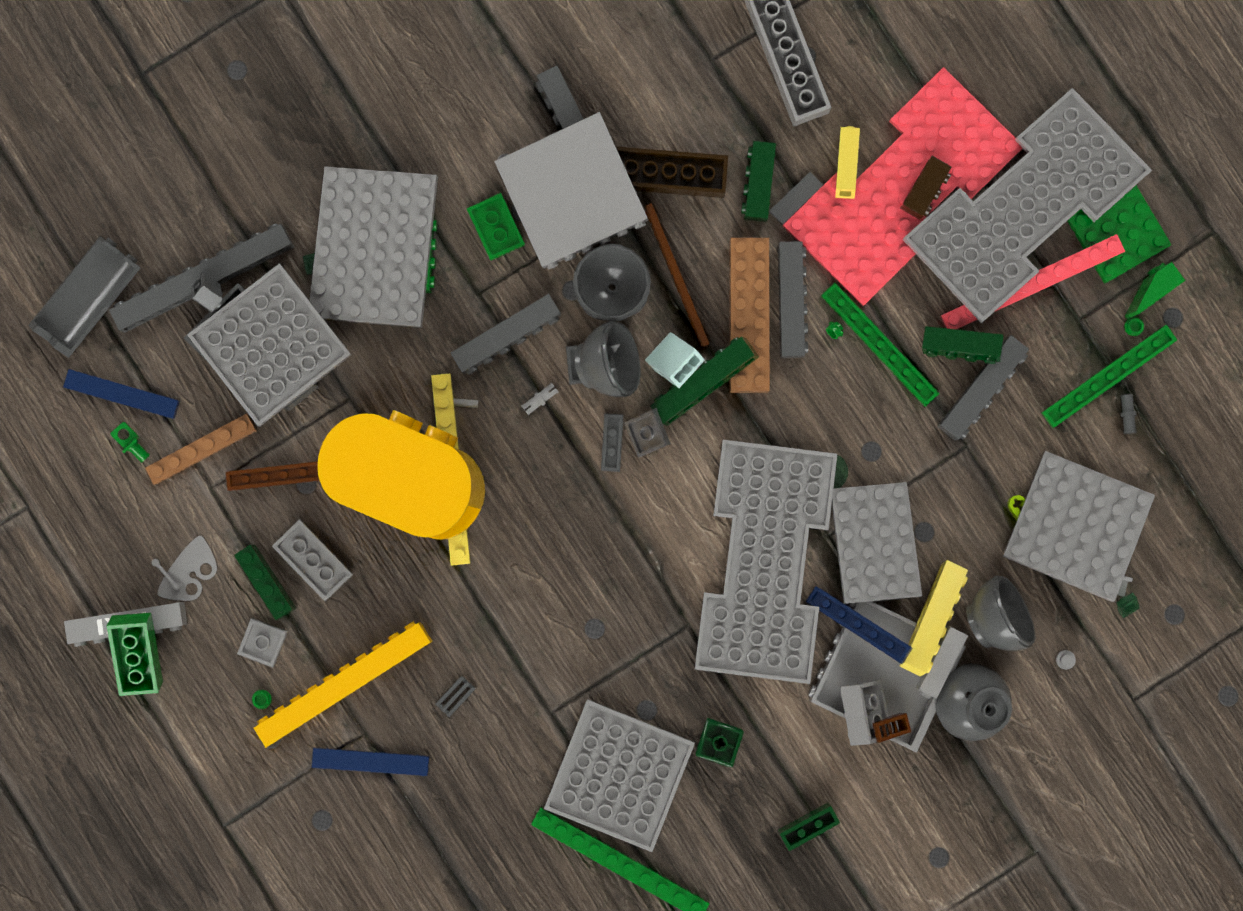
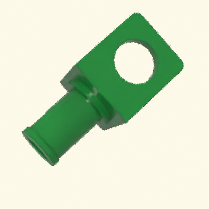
(131, 443)

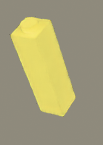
(847, 162)

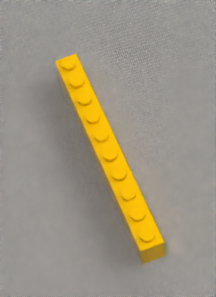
(343, 684)

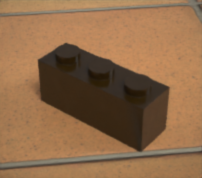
(926, 188)

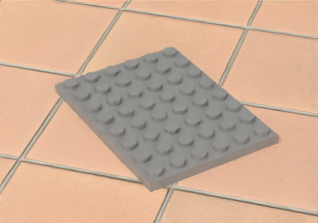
(373, 246)

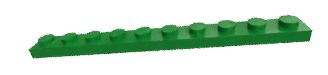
(618, 862)

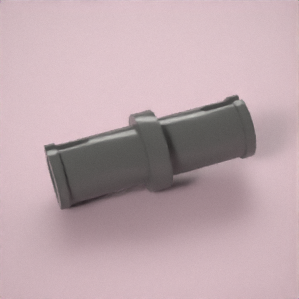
(1128, 414)

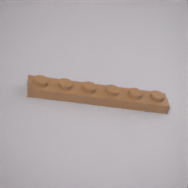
(201, 449)

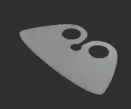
(189, 561)

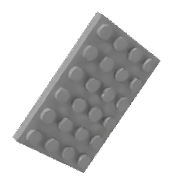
(875, 543)

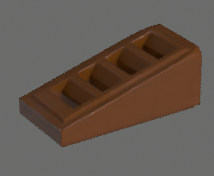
(903, 724)

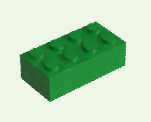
(134, 654)

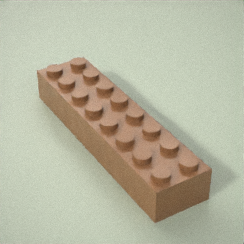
(750, 309)

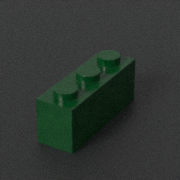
(808, 826)

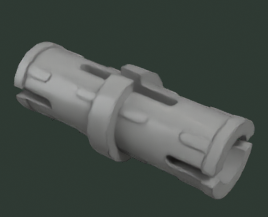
(539, 398)

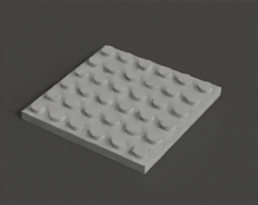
(269, 345)
(1079, 526)
(619, 775)

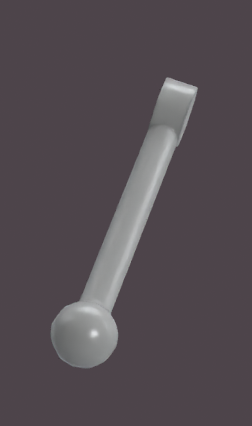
(156, 562)

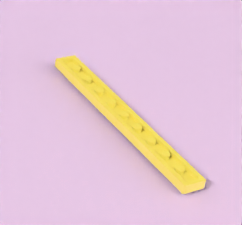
(447, 422)

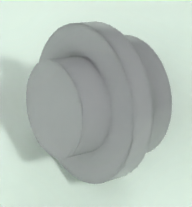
(1065, 659)

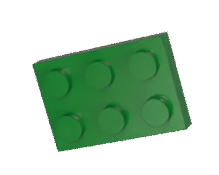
(495, 227)

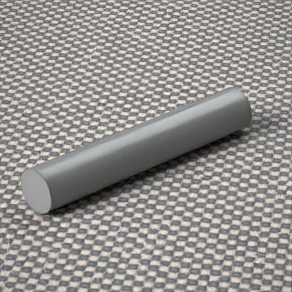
(464, 403)

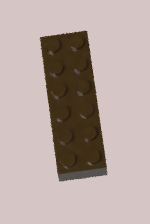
(675, 171)

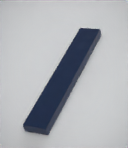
(121, 394)
(859, 625)
(370, 761)

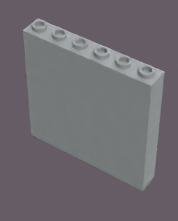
(571, 191)
(858, 661)

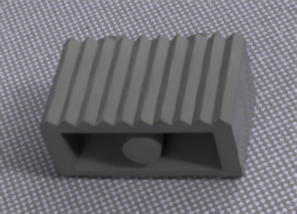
(207, 292)

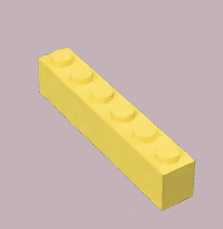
(934, 617)

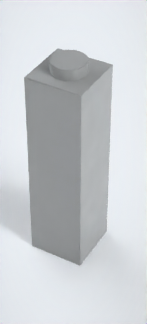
(950, 647)

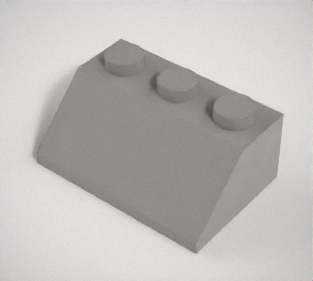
(863, 705)

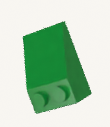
(1159, 283)

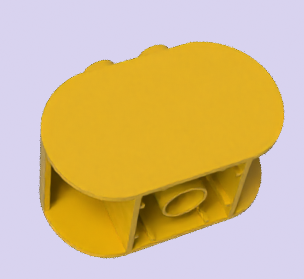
(402, 474)

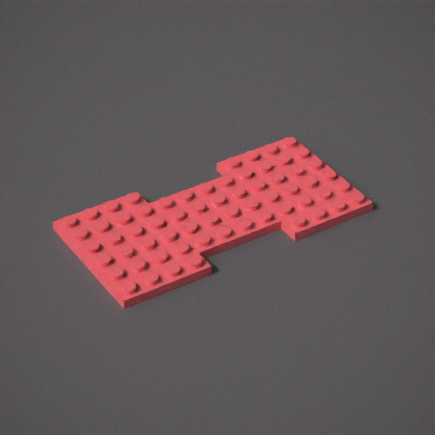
(864, 236)

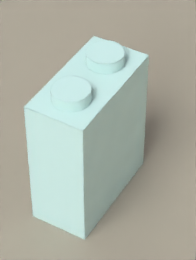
(674, 360)

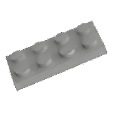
(312, 560)

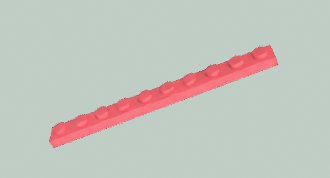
(1046, 277)

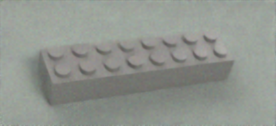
(789, 59)

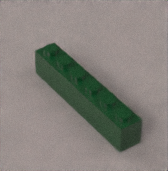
(705, 380)

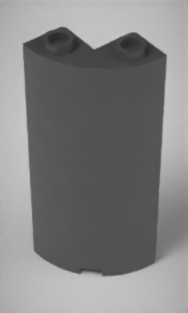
(84, 296)

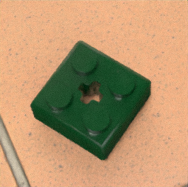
(725, 753)

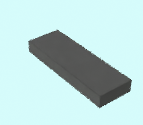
(795, 198)
(612, 442)

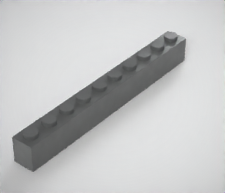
(221, 268)

